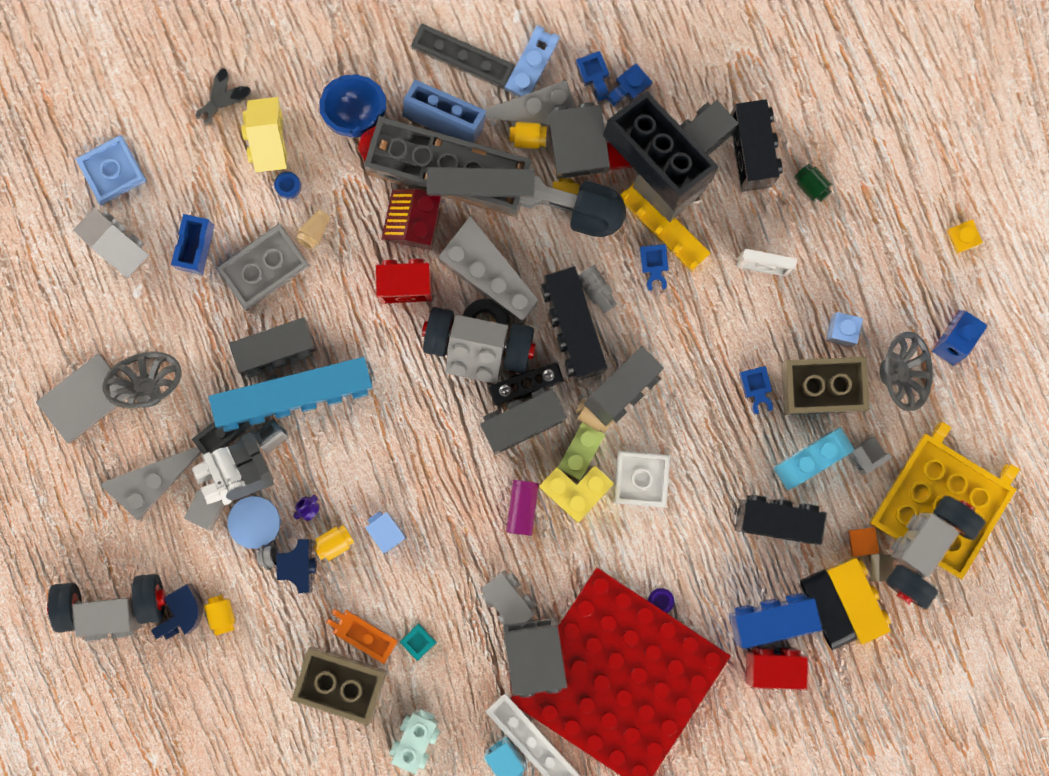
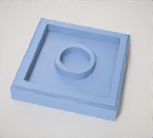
(111, 170)

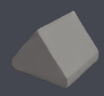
(270, 436)

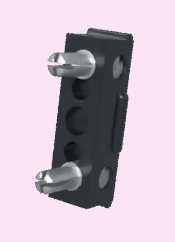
(502, 393)

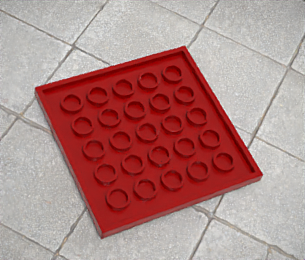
(628, 678)

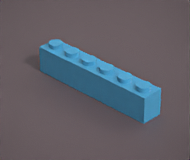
(290, 393)

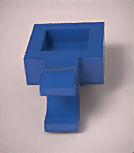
(593, 71)
(631, 84)

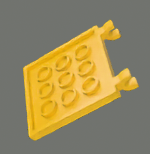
(940, 471)

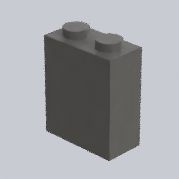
(578, 140)
(534, 657)

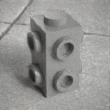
(508, 599)

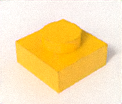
(566, 185)
(964, 236)

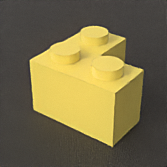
(265, 134)
(579, 498)

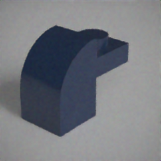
(187, 613)

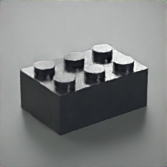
(755, 146)
(781, 520)

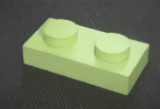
(581, 451)

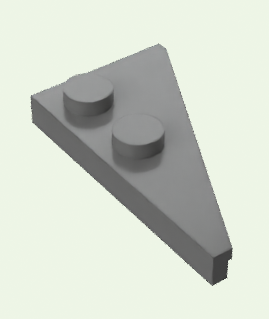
(534, 105)
(143, 487)

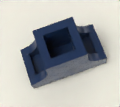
(298, 566)

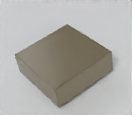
(881, 566)

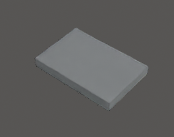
(262, 267)
(80, 399)

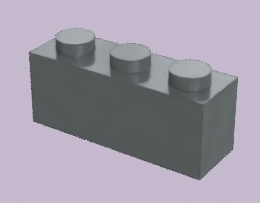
(273, 347)
(624, 387)

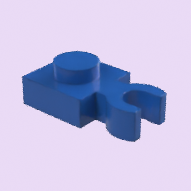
(654, 261)
(755, 385)

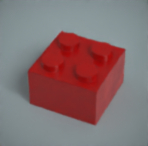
(404, 282)
(776, 669)

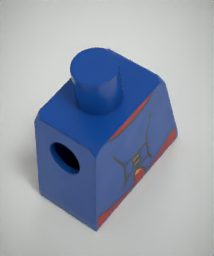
(961, 336)

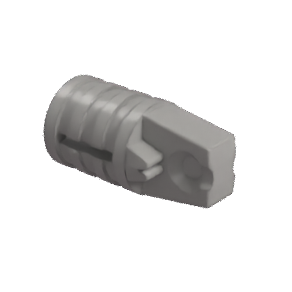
(597, 288)

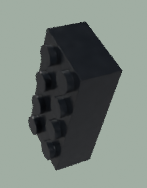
(660, 150)
(574, 324)

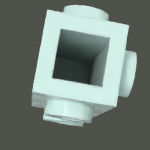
(418, 733)

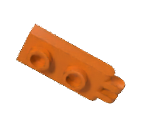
(362, 635)

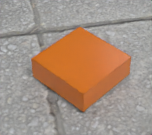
(863, 541)

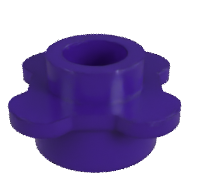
(306, 508)

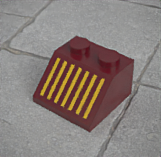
(412, 218)

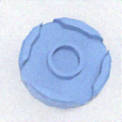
(254, 522)

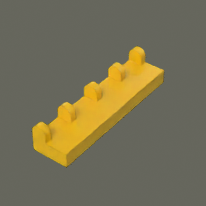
(673, 234)

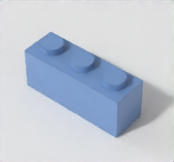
(443, 112)

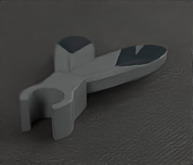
(220, 97)

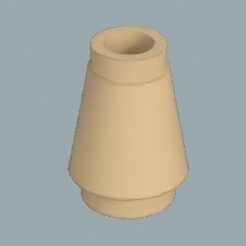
(313, 230)

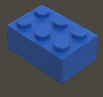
(774, 620)

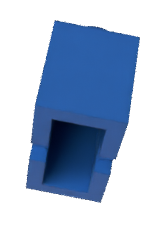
(193, 244)

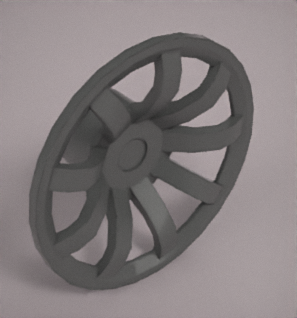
(898, 371)
(147, 386)

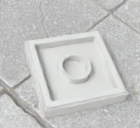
(766, 262)
(642, 479)

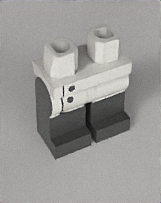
(234, 470)

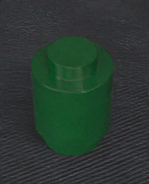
(813, 183)

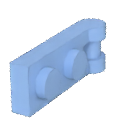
(532, 62)

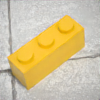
(859, 600)

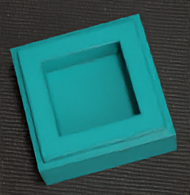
(418, 642)

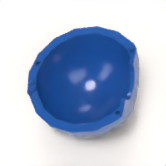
(352, 105)

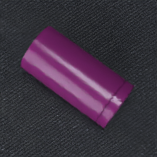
(522, 507)

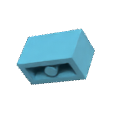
(504, 759)

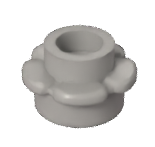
(267, 557)

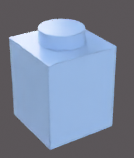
(844, 329)
(385, 531)

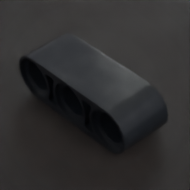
(832, 615)

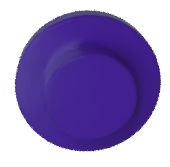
(662, 598)

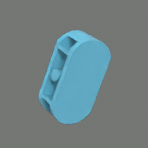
(813, 458)

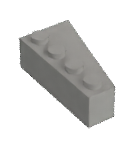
(486, 270)

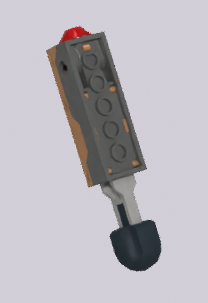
(405, 151)

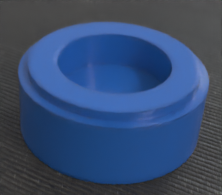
(287, 185)

